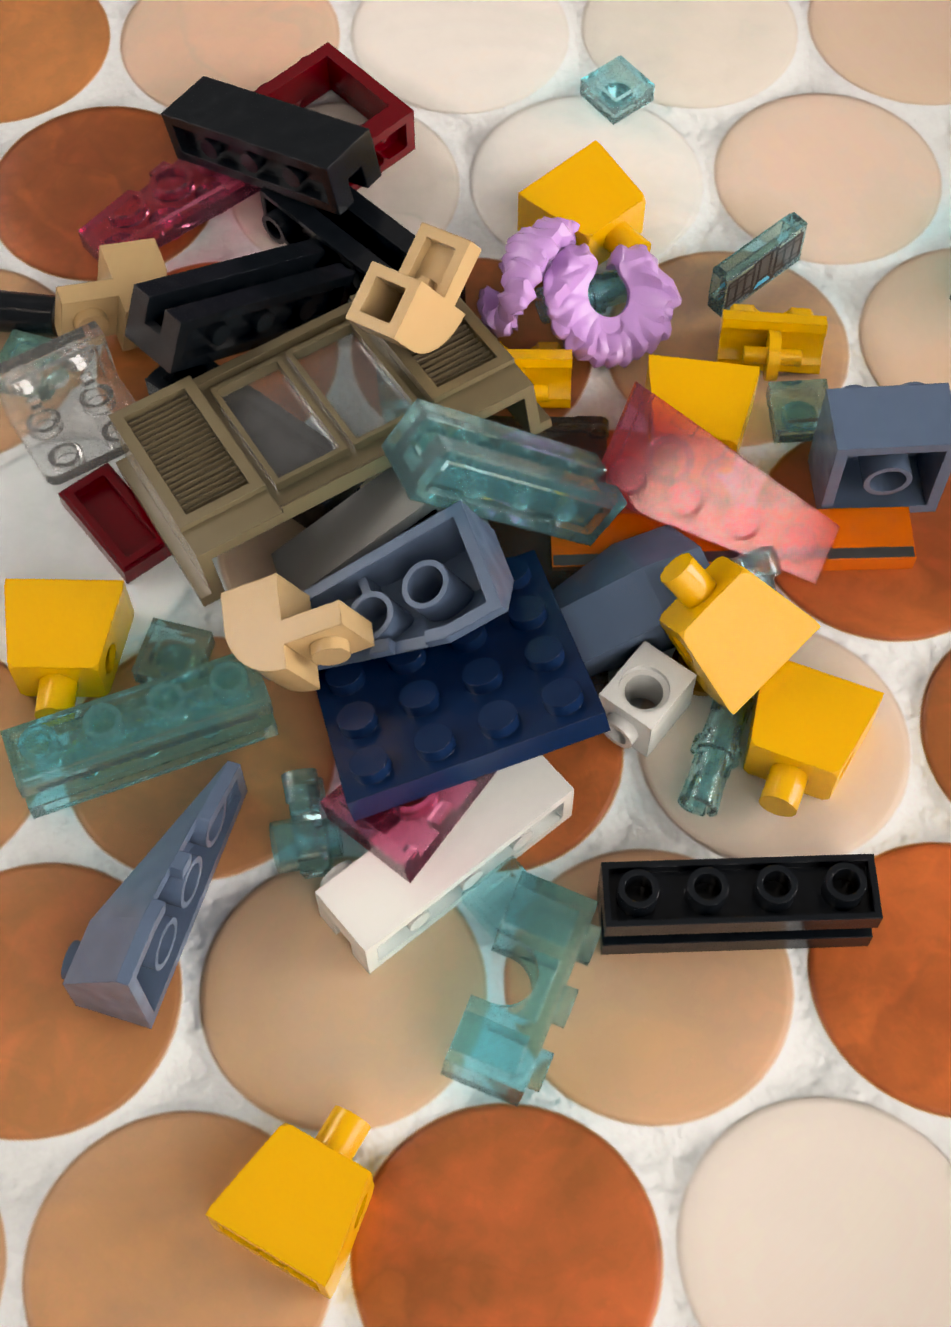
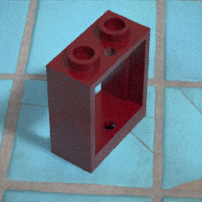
(328, 69)

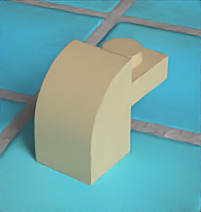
(110, 296)
(419, 300)
(284, 639)

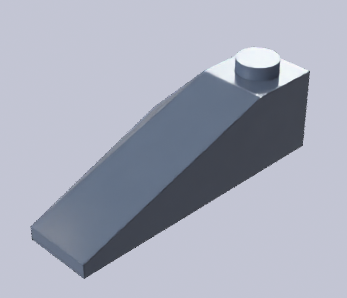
(424, 584)
(620, 597)
(145, 924)

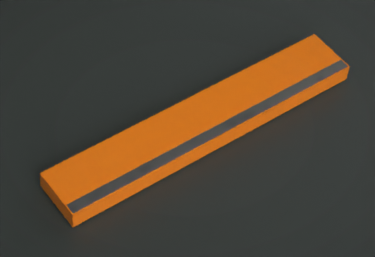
(866, 540)

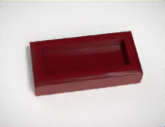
(115, 522)

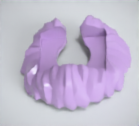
(523, 266)
(609, 339)

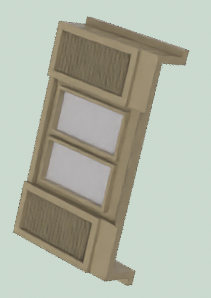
(296, 427)

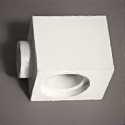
(648, 676)

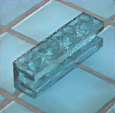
(501, 473)
(138, 734)

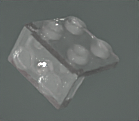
(62, 402)

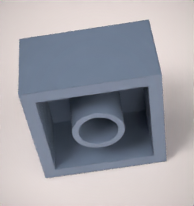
(882, 447)

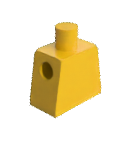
(593, 194)
(706, 392)
(730, 627)
(65, 638)
(805, 734)
(301, 1200)

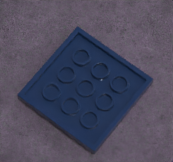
(462, 706)

